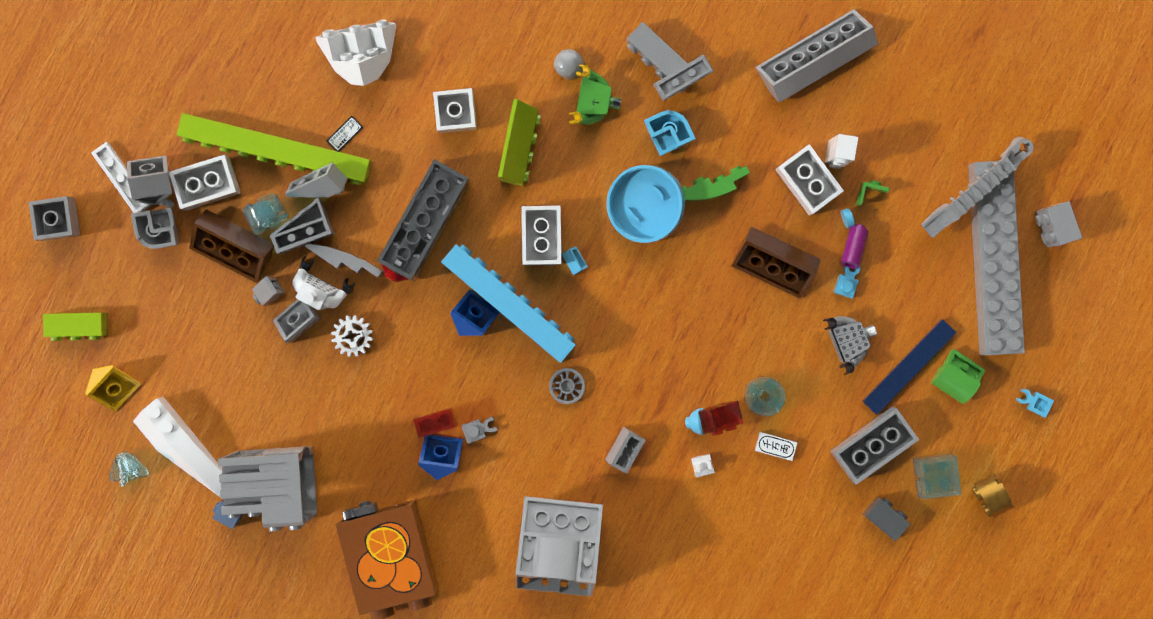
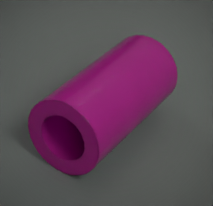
(854, 246)

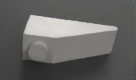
(319, 183)

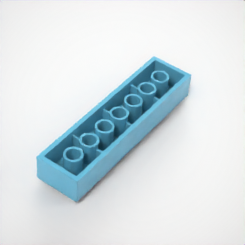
(512, 306)

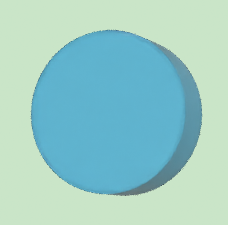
(847, 218)

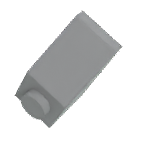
(267, 291)

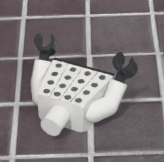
(316, 291)

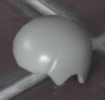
(568, 63)

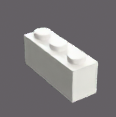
(841, 151)

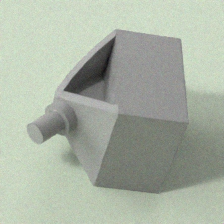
(150, 181)

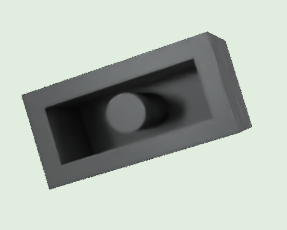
(886, 518)

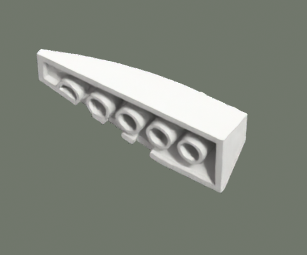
(178, 443)

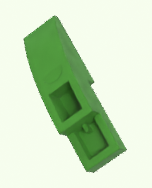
(704, 189)

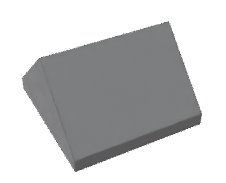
(296, 320)

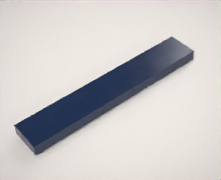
(909, 366)

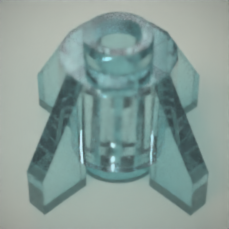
(127, 468)

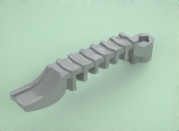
(951, 212)

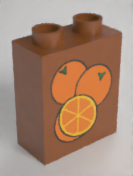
(388, 560)

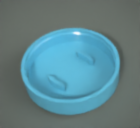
(645, 203)

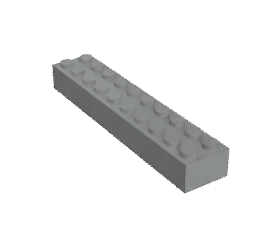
(997, 267)

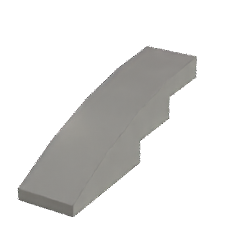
(338, 258)

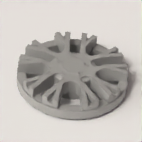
(567, 385)

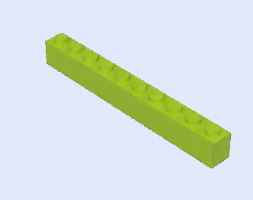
(270, 147)

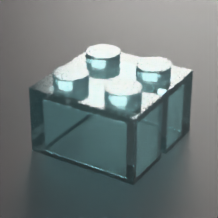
(937, 476)

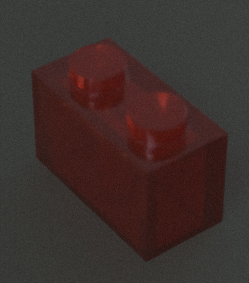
(720, 418)
(435, 422)

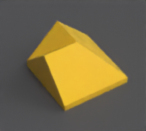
(111, 386)

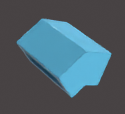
(574, 260)

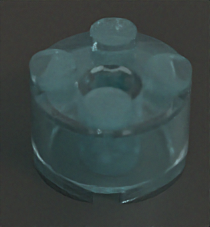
(265, 213)
(773, 402)

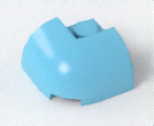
(669, 131)

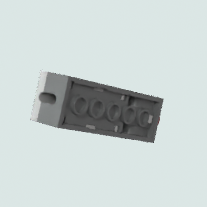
(422, 222)

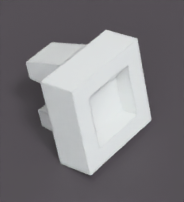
(702, 465)

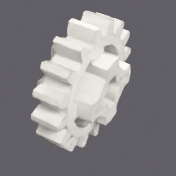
(354, 345)

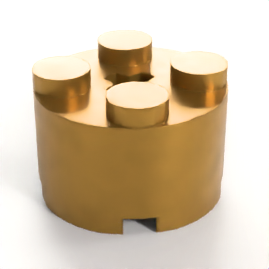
(994, 496)

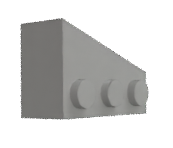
(306, 227)

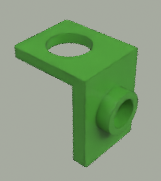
(873, 185)

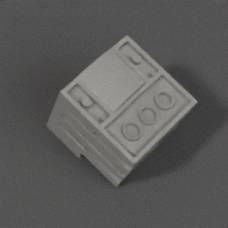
(270, 482)
(559, 545)

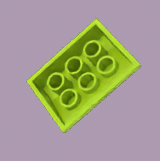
(518, 143)

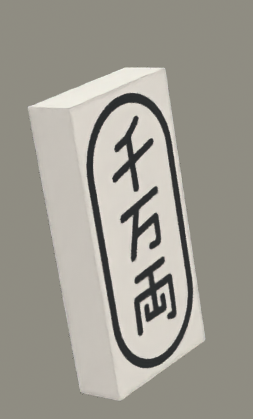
(776, 446)

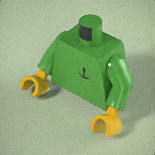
(593, 98)

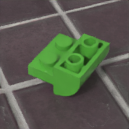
(958, 377)

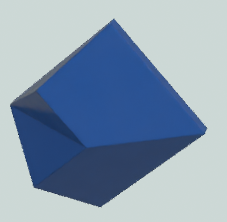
(473, 315)
(440, 455)

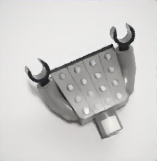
(849, 340)

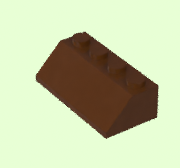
(231, 245)
(776, 262)

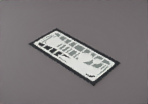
(344, 133)

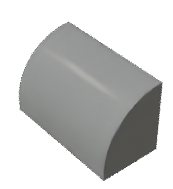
(625, 450)

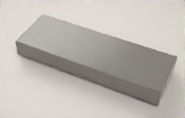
(683, 77)

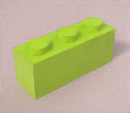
(75, 326)

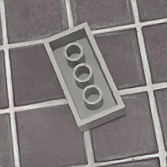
(874, 445)

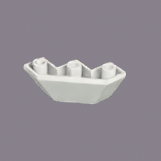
(359, 51)

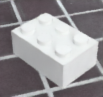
(809, 180)
(204, 182)
(541, 235)

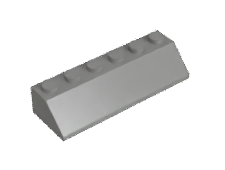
(817, 55)

